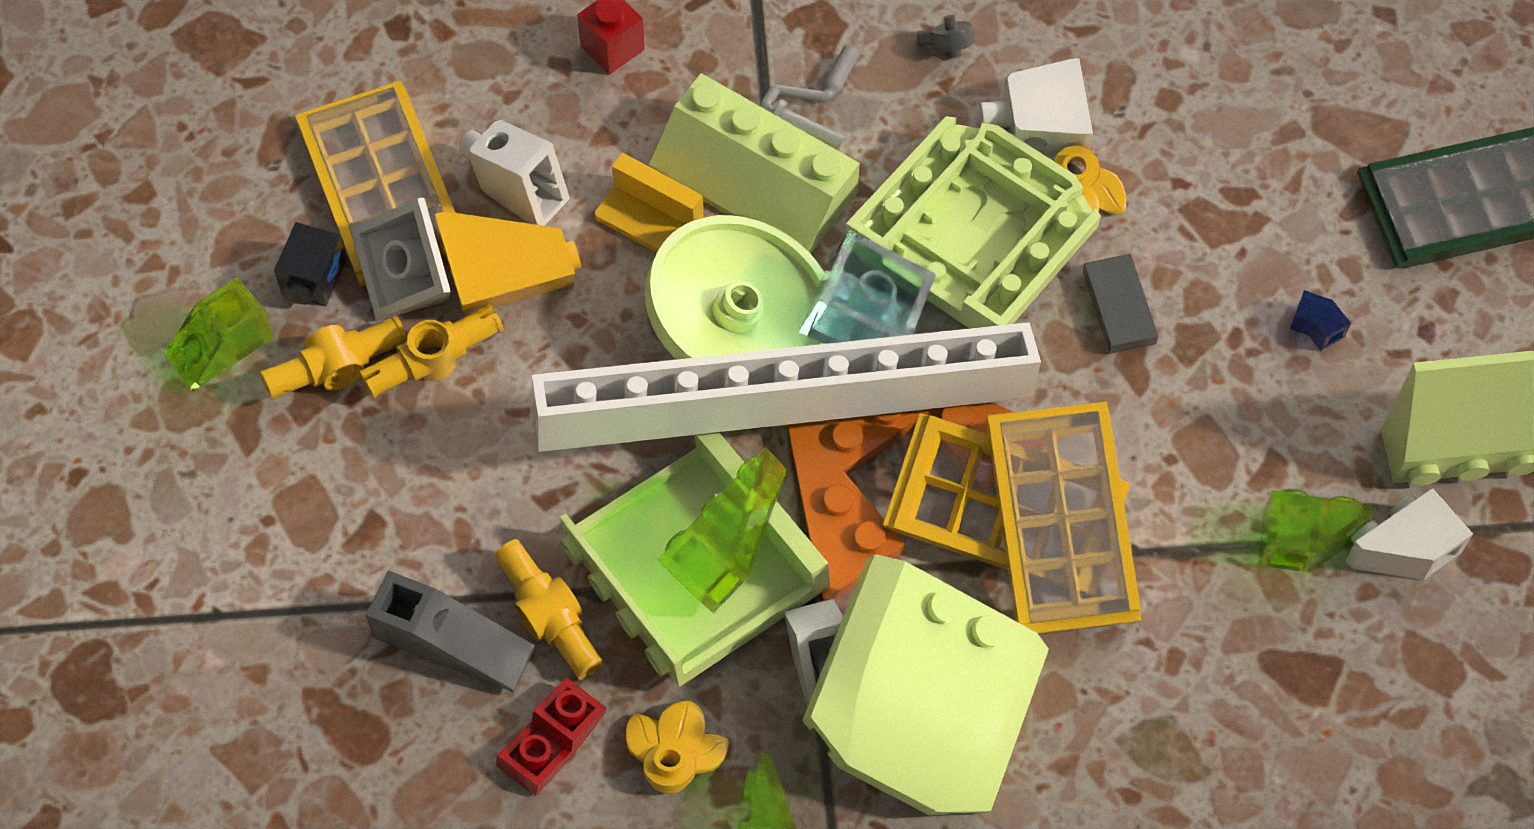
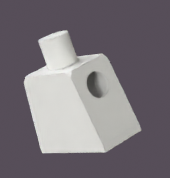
(1044, 107)
(517, 171)

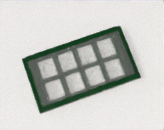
(1454, 198)

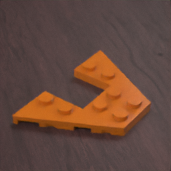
(835, 511)

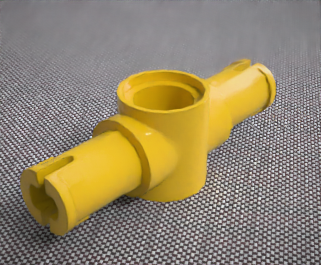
(333, 357)
(413, 364)
(548, 609)

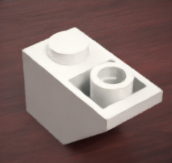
(1413, 541)

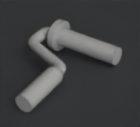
(832, 86)

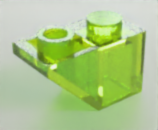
(218, 334)
(1306, 529)

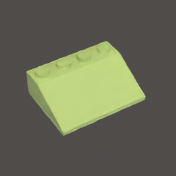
(1463, 419)

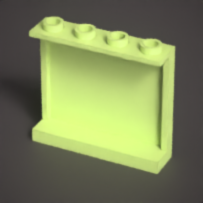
(631, 533)

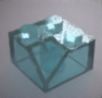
(866, 294)

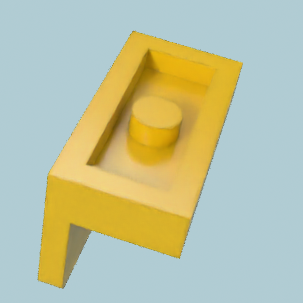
(647, 203)

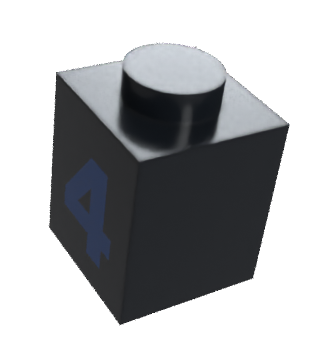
(310, 264)

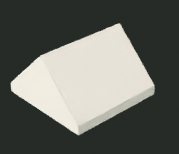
(401, 260)

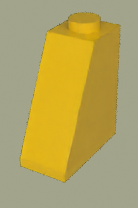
(504, 259)

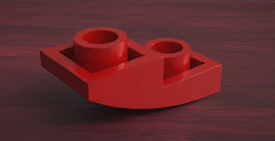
(551, 737)

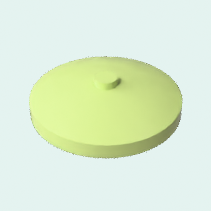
(730, 288)

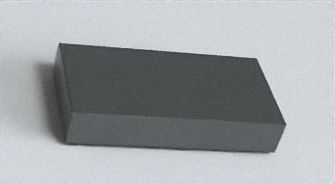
(1120, 303)

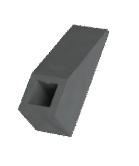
(446, 632)

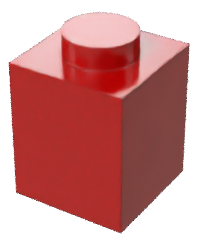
(611, 33)

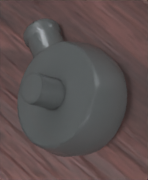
(948, 37)

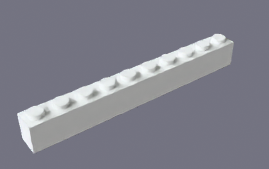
(783, 386)

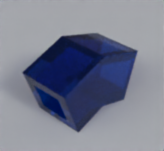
(1320, 320)

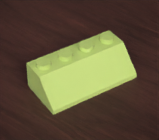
(755, 163)

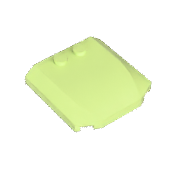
(980, 217)
(924, 690)

